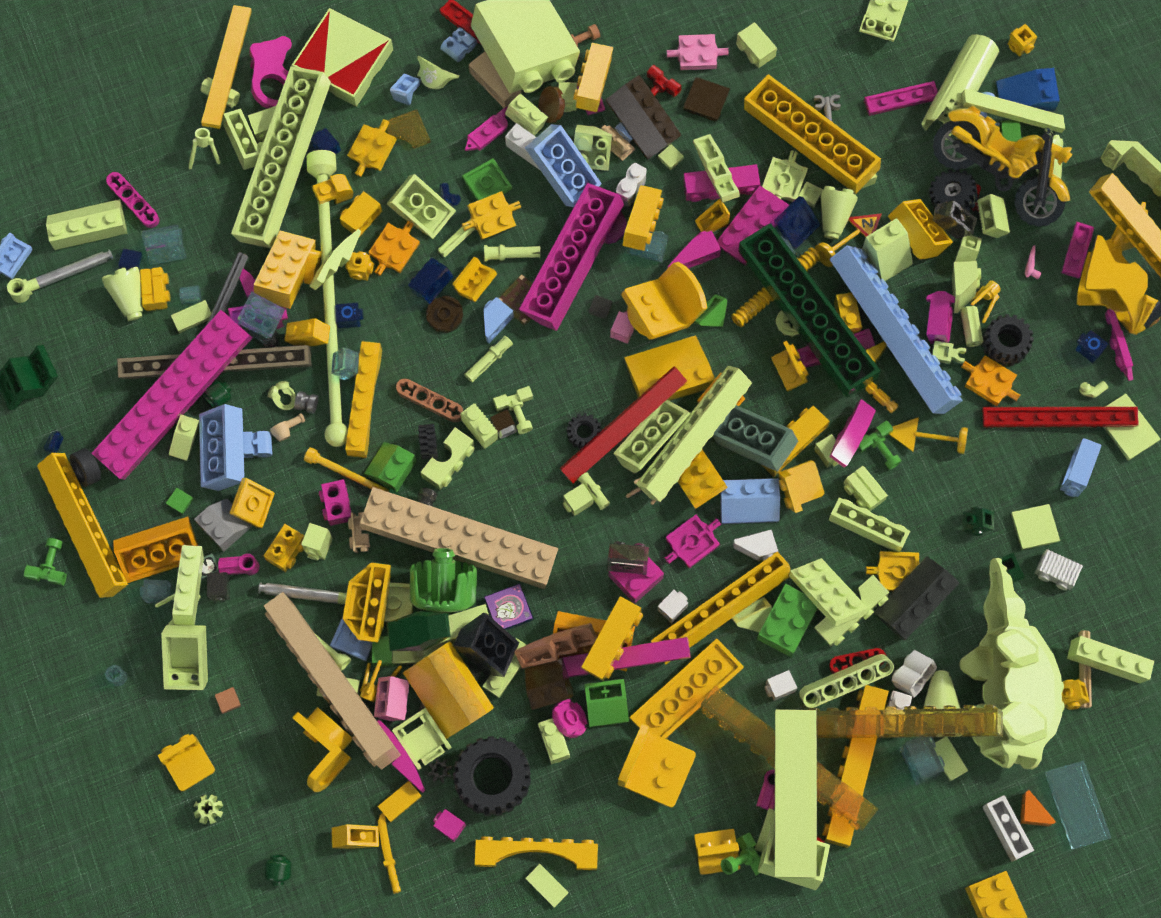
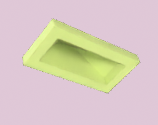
(754, 615)

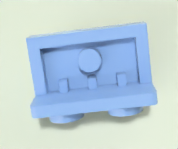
(12, 255)

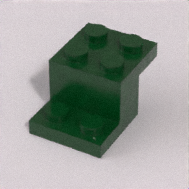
(27, 377)

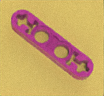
(132, 200)

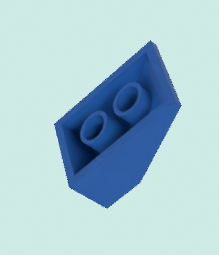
(1031, 88)

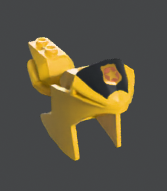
(1118, 284)

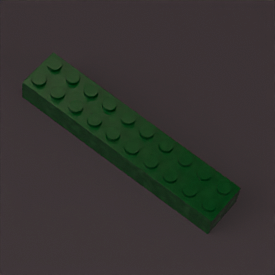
(809, 310)

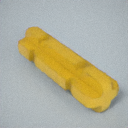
(881, 397)

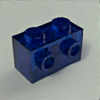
(430, 280)

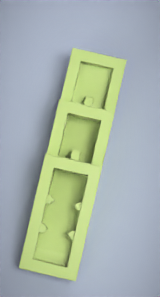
(716, 168)
(338, 257)

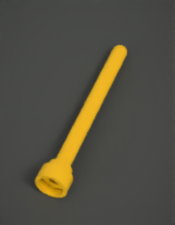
(313, 456)

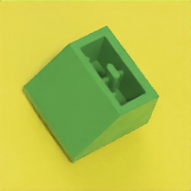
(606, 703)

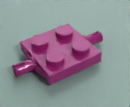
(692, 541)

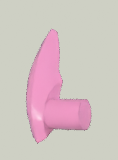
(1029, 270)

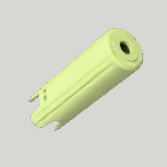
(966, 73)

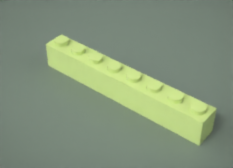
(694, 433)

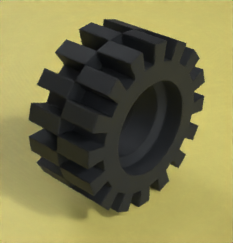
(576, 423)
(427, 441)

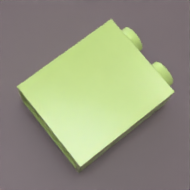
(525, 42)

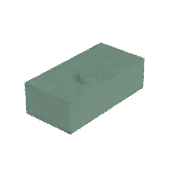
(756, 438)

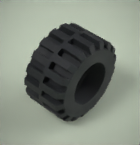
(1010, 326)

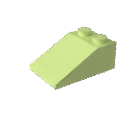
(421, 206)

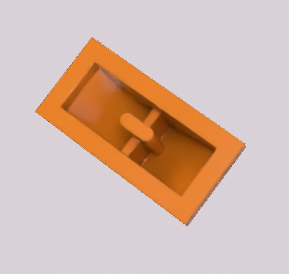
(1033, 812)

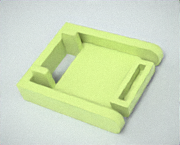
(424, 741)

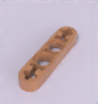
(428, 402)

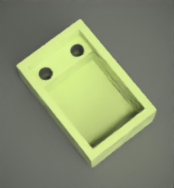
(184, 657)

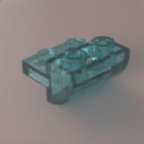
(260, 315)

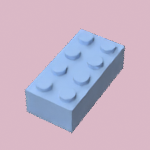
(561, 164)
(221, 447)

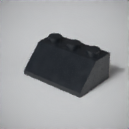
(487, 645)

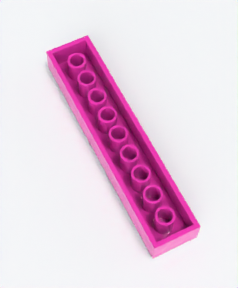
(172, 395)

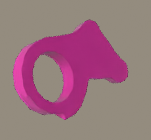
(267, 63)

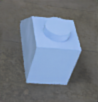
(496, 317)

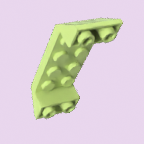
(883, 18)
(1136, 160)

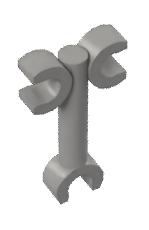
(828, 104)

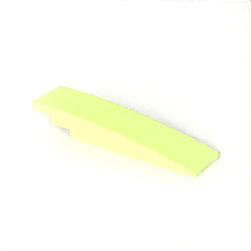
(795, 794)

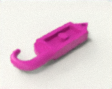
(487, 131)
(1119, 345)

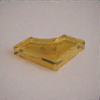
(409, 128)

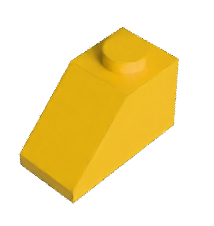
(355, 836)

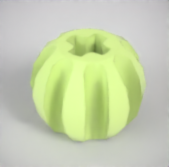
(204, 804)

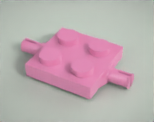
(697, 52)

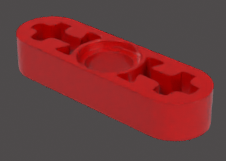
(842, 658)

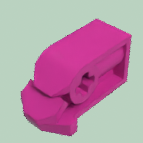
(940, 316)

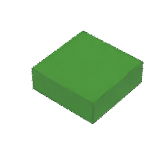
(179, 501)

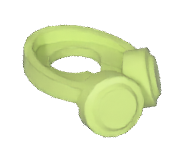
(273, 394)

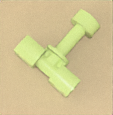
(515, 403)

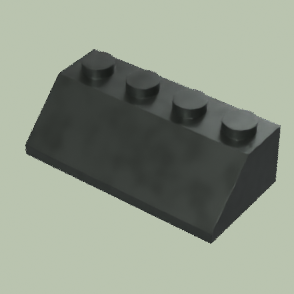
(916, 598)

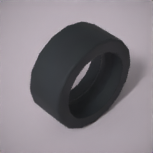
(85, 467)

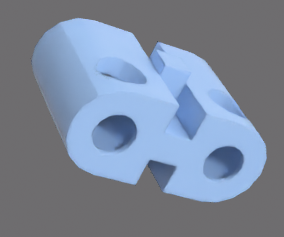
(458, 44)
(257, 444)

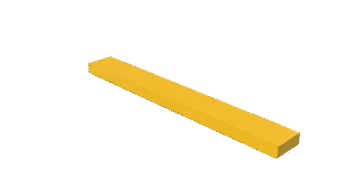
(226, 67)

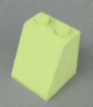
(889, 249)

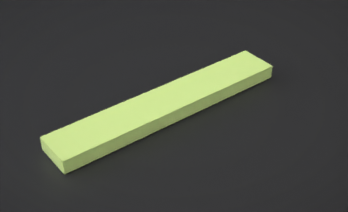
(1013, 110)

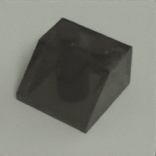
(628, 558)

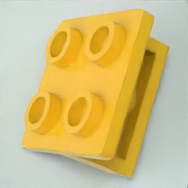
(713, 848)

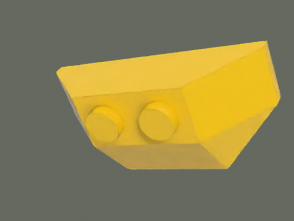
(367, 602)

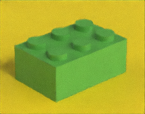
(787, 621)

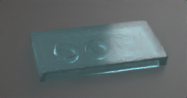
(1077, 805)

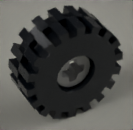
(961, 182)

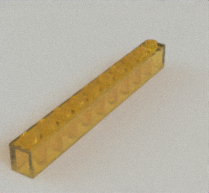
(909, 722)
(761, 738)

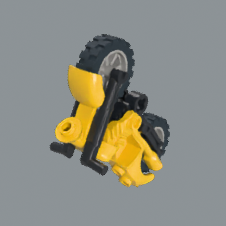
(983, 144)

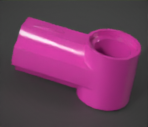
(236, 565)
(767, 794)

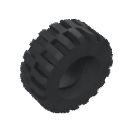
(482, 750)

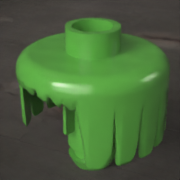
(443, 584)

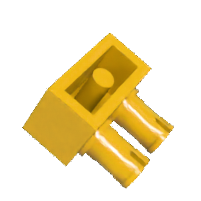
(285, 548)

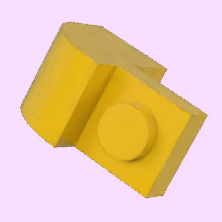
(335, 188)

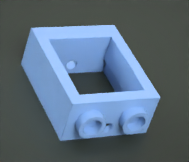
(1080, 467)

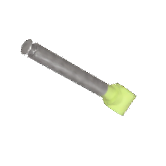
(54, 276)
(303, 593)

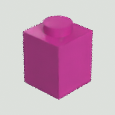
(448, 824)

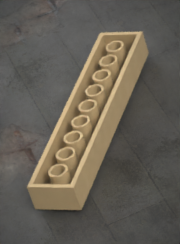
(470, 540)
(331, 680)

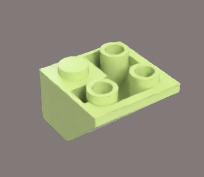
(594, 146)

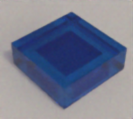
(130, 259)

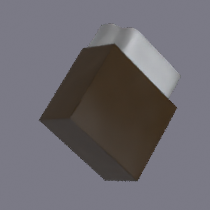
(503, 424)

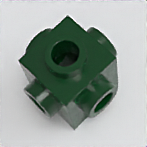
(978, 521)

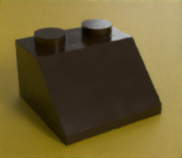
(547, 684)

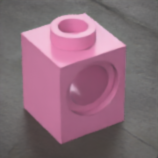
(622, 328)

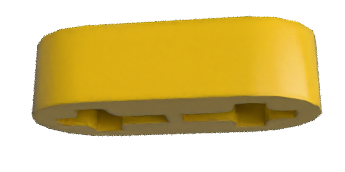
(312, 265)

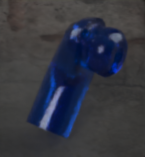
(451, 199)

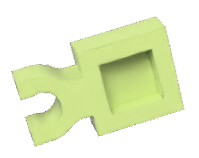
(946, 353)

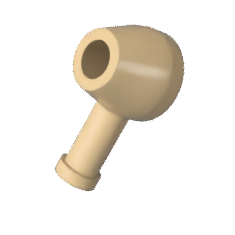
(281, 430)

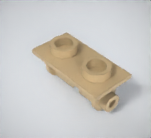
(619, 145)
(358, 540)

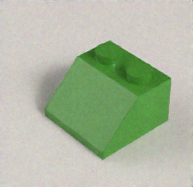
(391, 466)

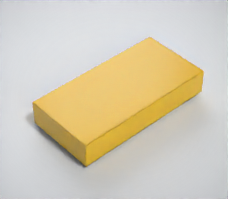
(399, 801)

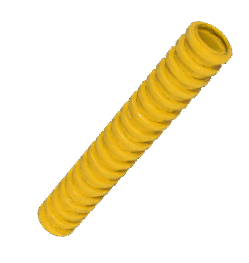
(763, 297)

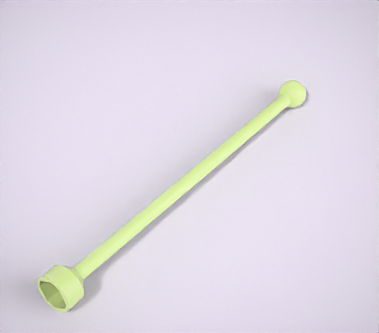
(322, 165)

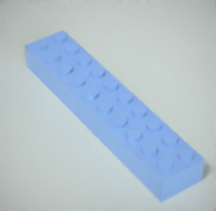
(896, 329)

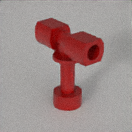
(662, 83)

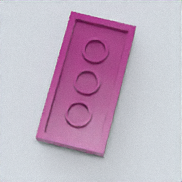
(757, 213)

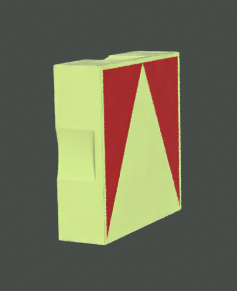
(346, 55)

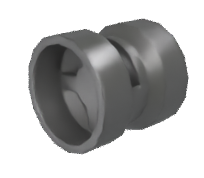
(306, 402)

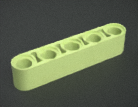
(856, 681)

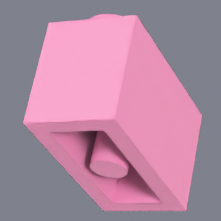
(391, 698)

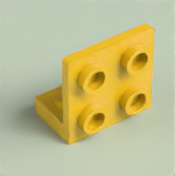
(789, 368)

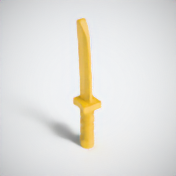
(389, 861)

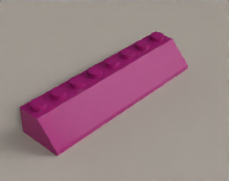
(572, 256)

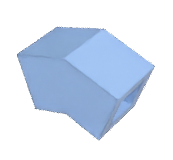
(622, 131)

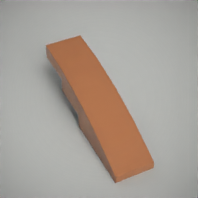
(555, 645)

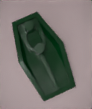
(418, 631)

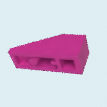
(699, 250)

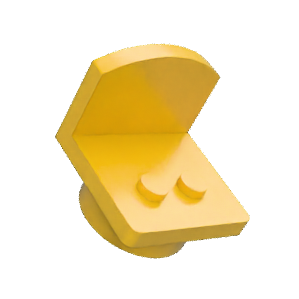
(665, 303)
(323, 729)
(656, 767)

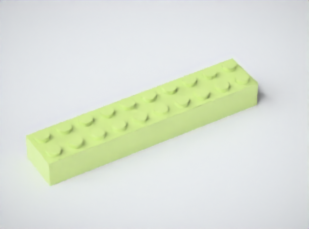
(281, 157)

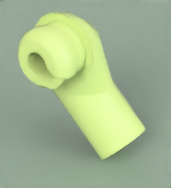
(1090, 391)

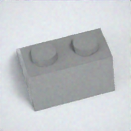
(220, 525)

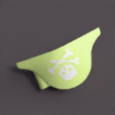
(434, 76)

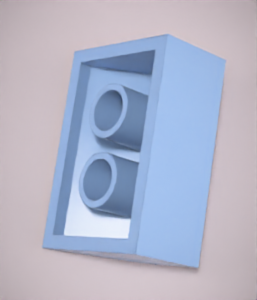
(750, 501)

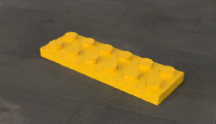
(687, 690)

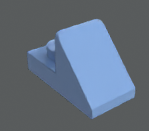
(404, 88)

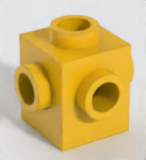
(1022, 40)
(359, 266)
(1074, 694)

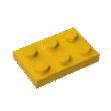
(701, 480)

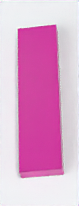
(900, 98)

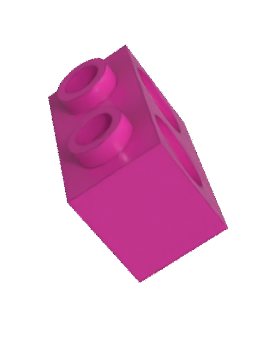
(341, 502)

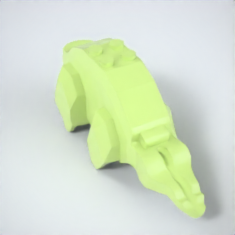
(1018, 677)

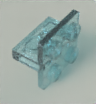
(164, 244)

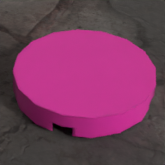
(569, 718)

